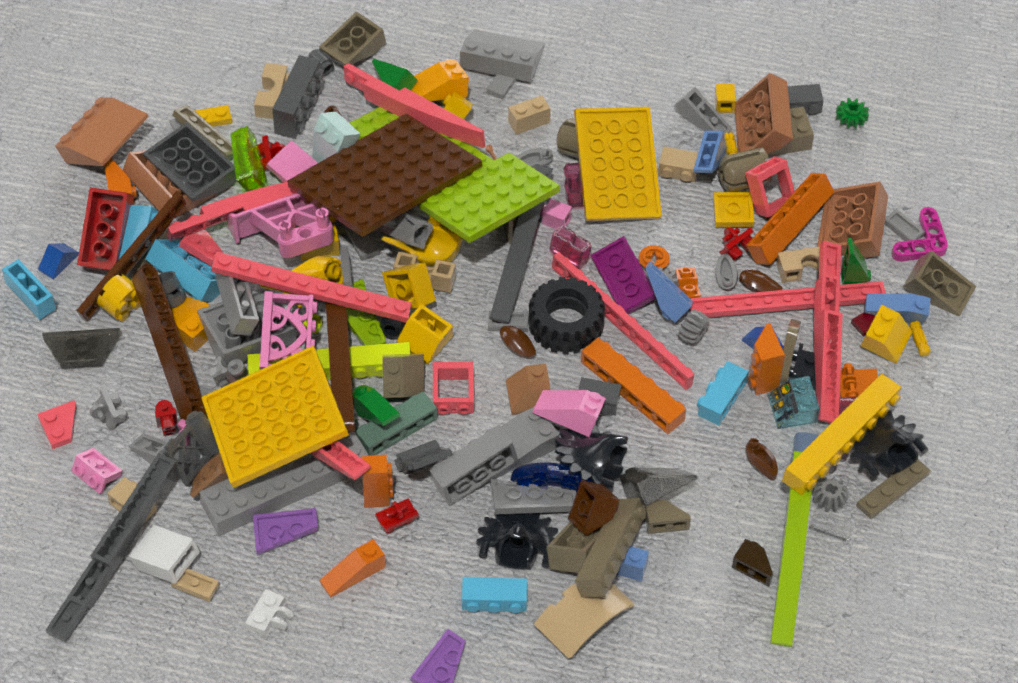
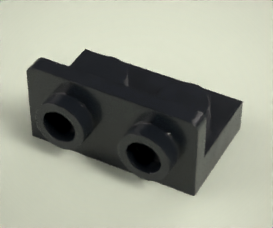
(804, 365)

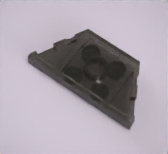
(81, 347)

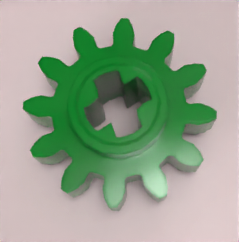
(852, 113)

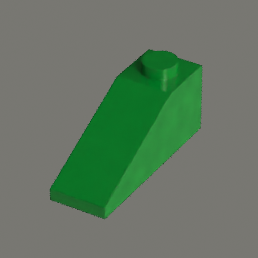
(394, 75)
(854, 265)
(373, 406)

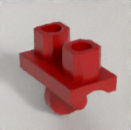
(269, 150)
(734, 241)
(166, 417)
(396, 515)

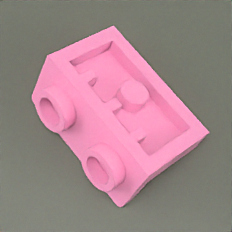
(95, 469)

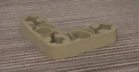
(790, 341)

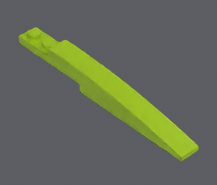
(790, 566)

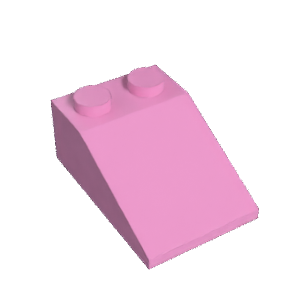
(570, 408)

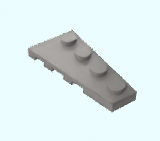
(522, 499)

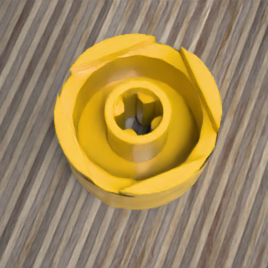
(119, 297)

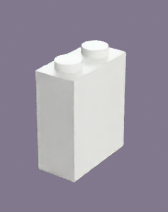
(164, 554)

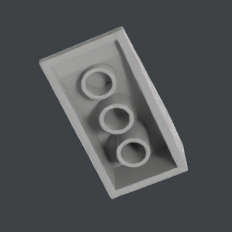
(531, 438)

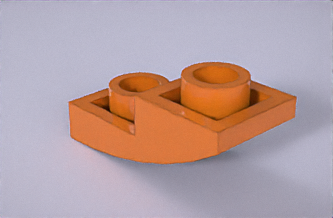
(688, 281)

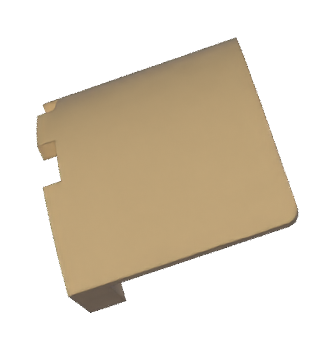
(578, 617)

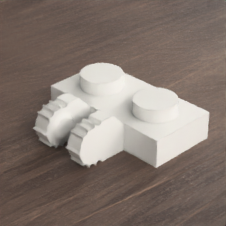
(265, 613)

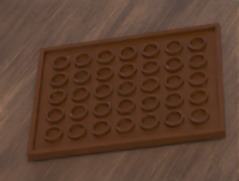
(384, 174)

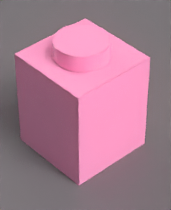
(556, 214)

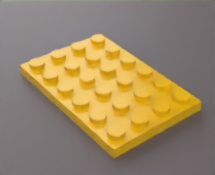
(617, 163)

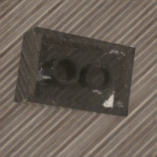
(653, 483)

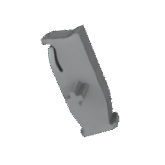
(408, 229)

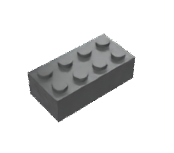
(297, 97)

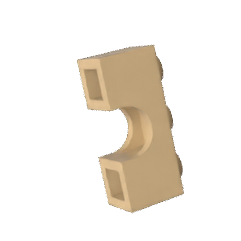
(273, 79)
(791, 263)
(441, 275)

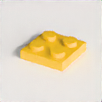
(733, 209)

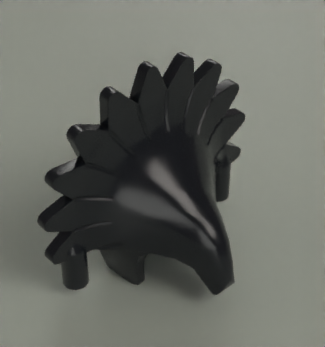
(889, 446)
(592, 455)
(517, 539)

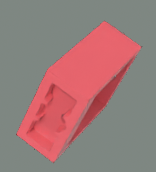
(763, 171)
(453, 371)

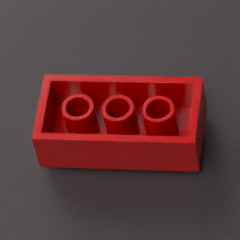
(104, 228)

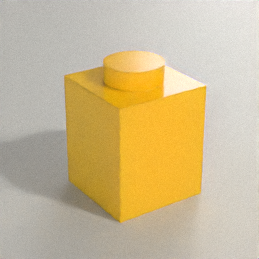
(725, 98)
(457, 105)

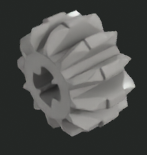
(693, 327)
(830, 494)

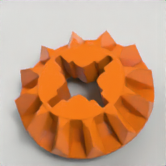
(661, 255)

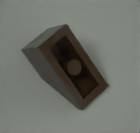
(753, 562)

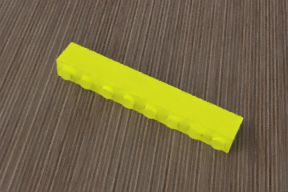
(364, 360)

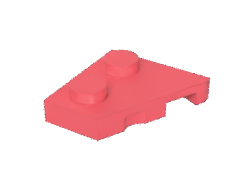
(201, 246)
(59, 424)

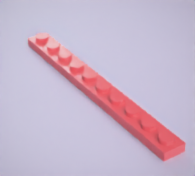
(308, 285)
(779, 300)
(630, 327)

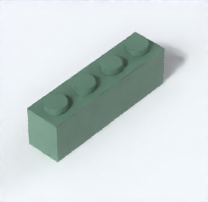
(414, 415)

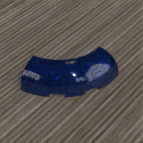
(545, 473)

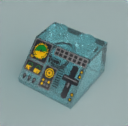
(794, 403)

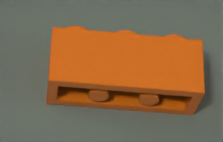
(377, 482)

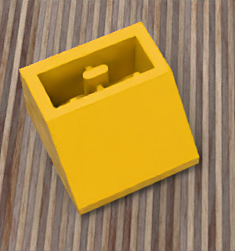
(426, 333)

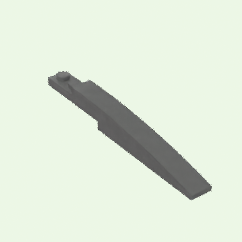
(517, 258)
(112, 548)

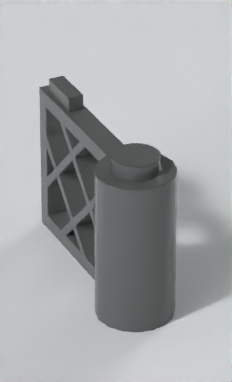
(201, 438)
(421, 456)

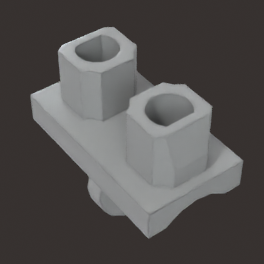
(224, 372)
(105, 409)

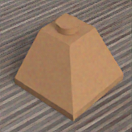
(526, 387)
(209, 475)

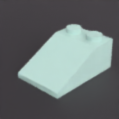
(332, 135)

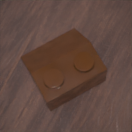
(592, 507)

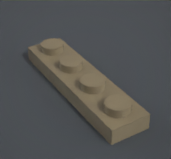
(186, 114)
(892, 489)

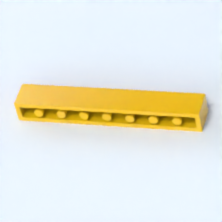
(842, 434)

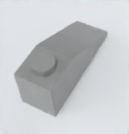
(701, 113)
(149, 446)

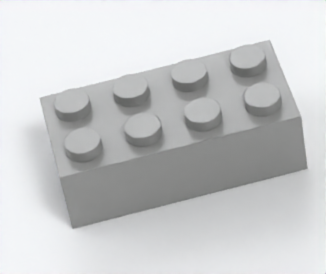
(474, 465)

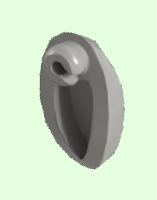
(536, 156)
(726, 272)

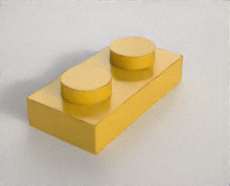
(216, 115)

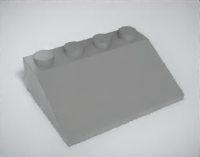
(501, 55)
(238, 346)

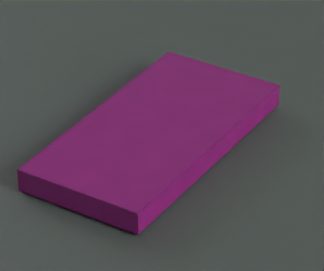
(623, 275)

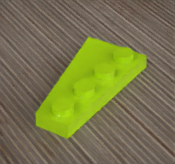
(364, 324)

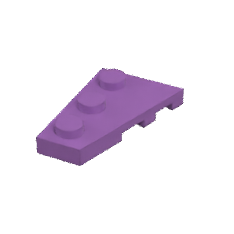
(282, 527)
(441, 661)

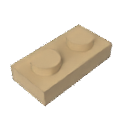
(197, 585)

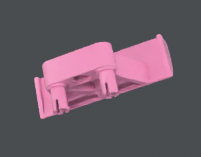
(279, 222)

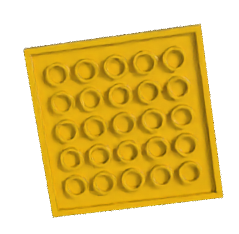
(274, 416)

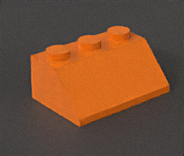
(766, 362)

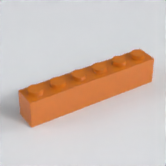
(790, 218)
(635, 386)

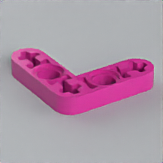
(927, 243)

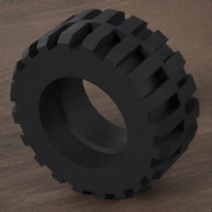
(566, 295)

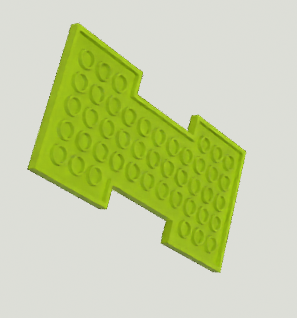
(482, 198)

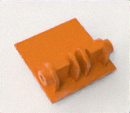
(855, 381)

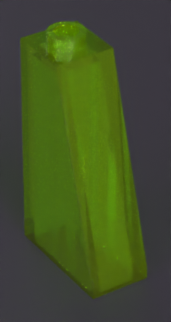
(247, 160)

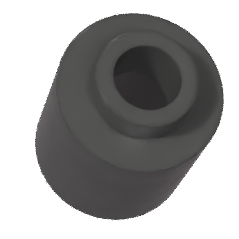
(325, 61)

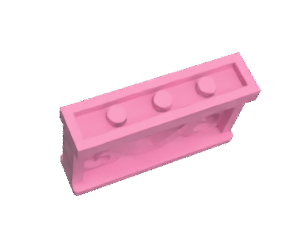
(273, 311)

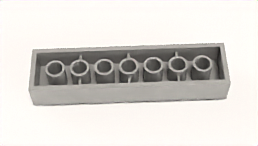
(234, 507)

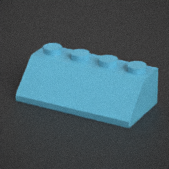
(191, 272)

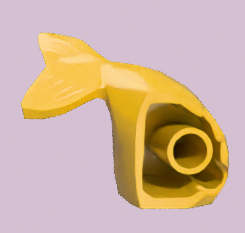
(440, 245)
(321, 267)

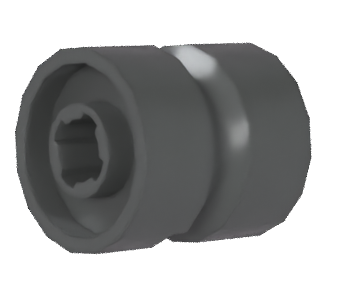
(174, 292)

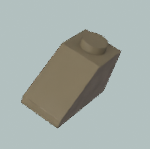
(665, 517)

